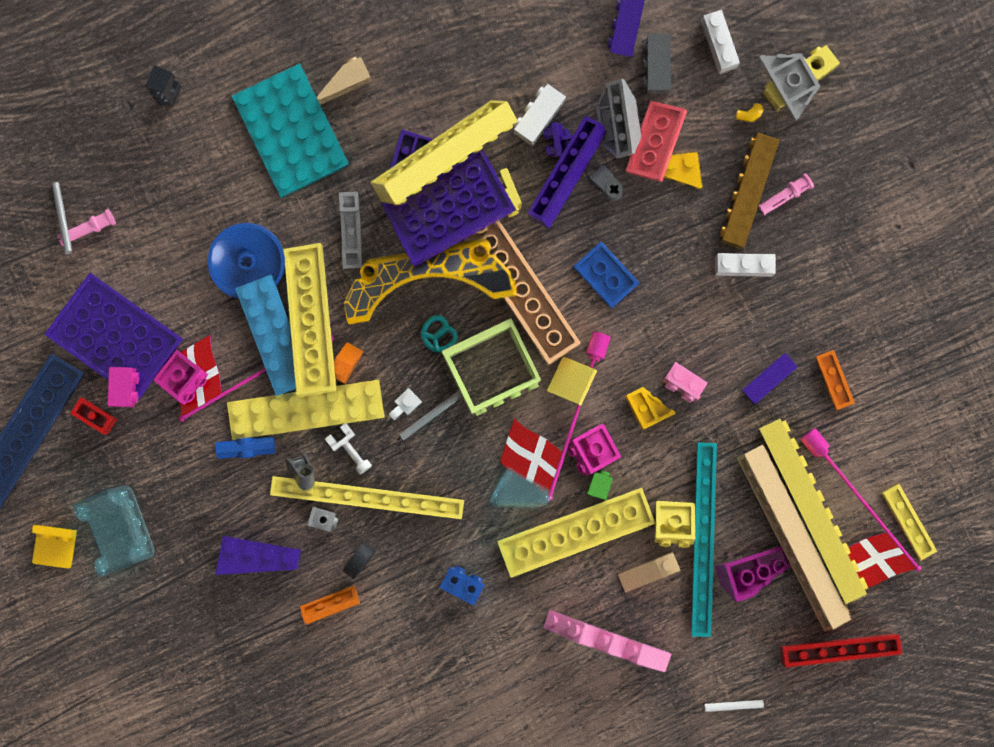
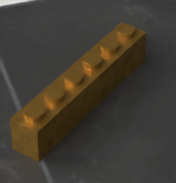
(750, 190)

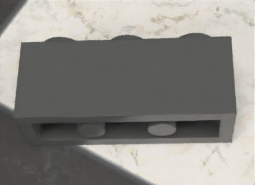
(657, 63)

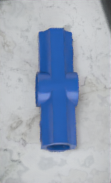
(245, 447)

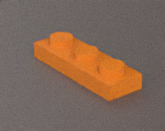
(834, 380)
(329, 604)

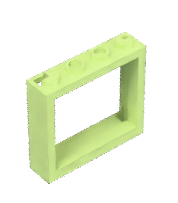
(479, 338)

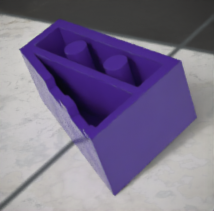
(406, 145)

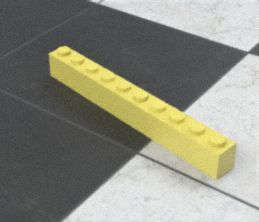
(811, 507)

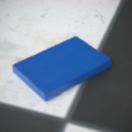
(606, 275)

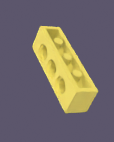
(827, 63)

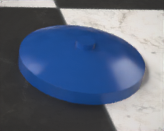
(243, 256)

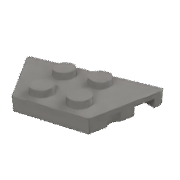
(792, 80)

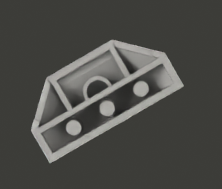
(620, 118)

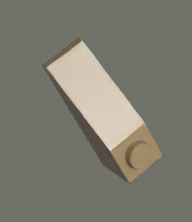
(349, 77)
(649, 572)

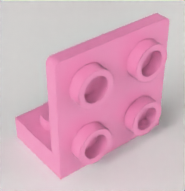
(684, 382)

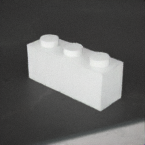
(720, 42)
(539, 114)
(744, 264)

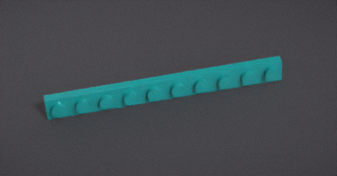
(704, 540)

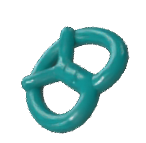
(437, 335)

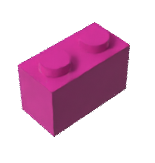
(122, 387)

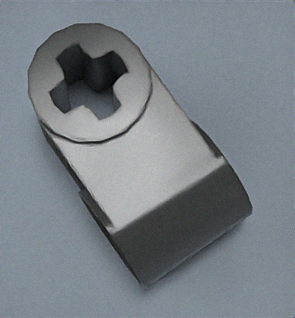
(604, 181)
(301, 471)

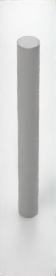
(61, 218)
(429, 416)

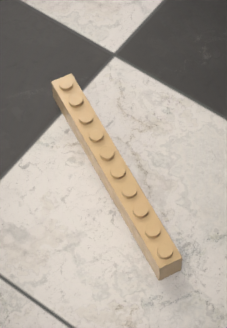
(794, 538)

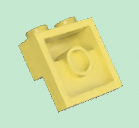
(508, 184)
(675, 523)

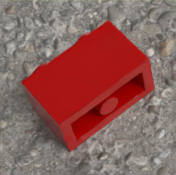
(93, 416)

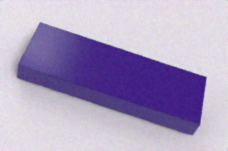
(769, 378)

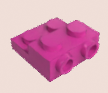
(181, 377)
(593, 450)

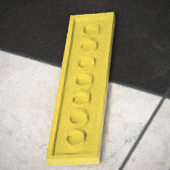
(309, 320)
(293, 413)
(576, 532)

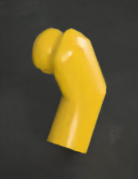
(750, 116)

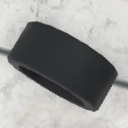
(359, 560)

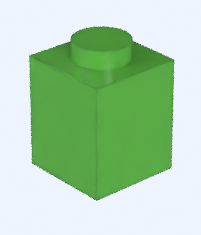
(600, 485)

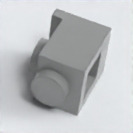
(317, 513)

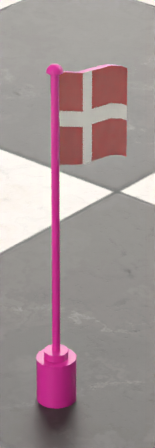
(202, 356)
(536, 456)
(875, 556)

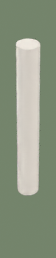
(734, 705)

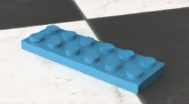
(270, 331)

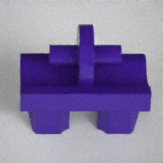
(561, 139)

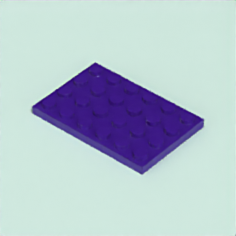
(450, 208)
(112, 332)

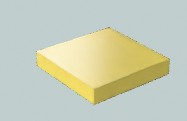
(572, 380)

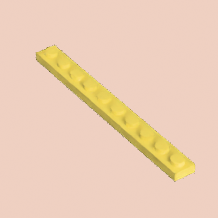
(369, 498)

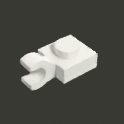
(406, 403)

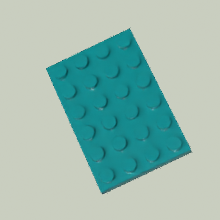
(290, 130)

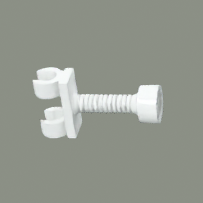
(362, 465)

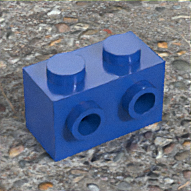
(462, 585)

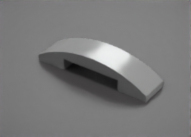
(350, 230)

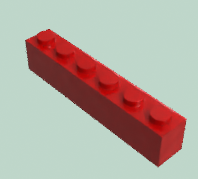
(840, 650)

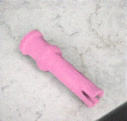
(793, 190)
(94, 224)

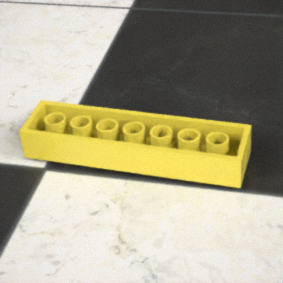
(444, 152)

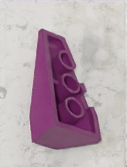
(749, 574)

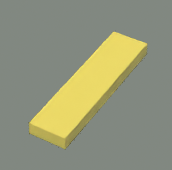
(909, 522)

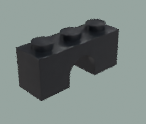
(163, 86)

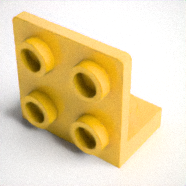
(53, 546)

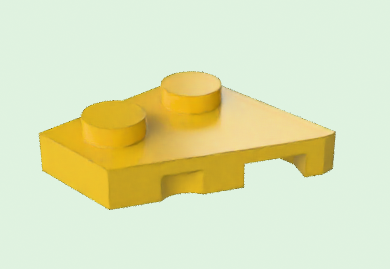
(685, 169)
(646, 408)

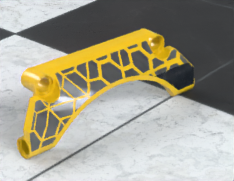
(457, 262)

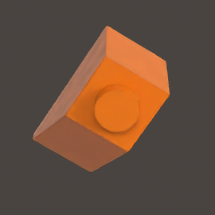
(346, 362)

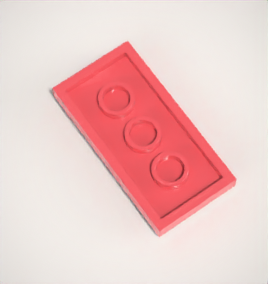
(657, 141)

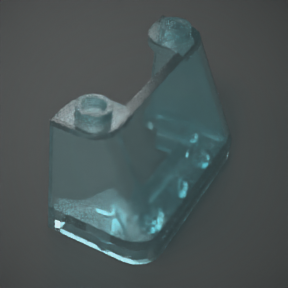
(518, 492)
(116, 528)

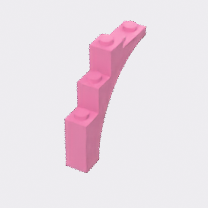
(607, 641)

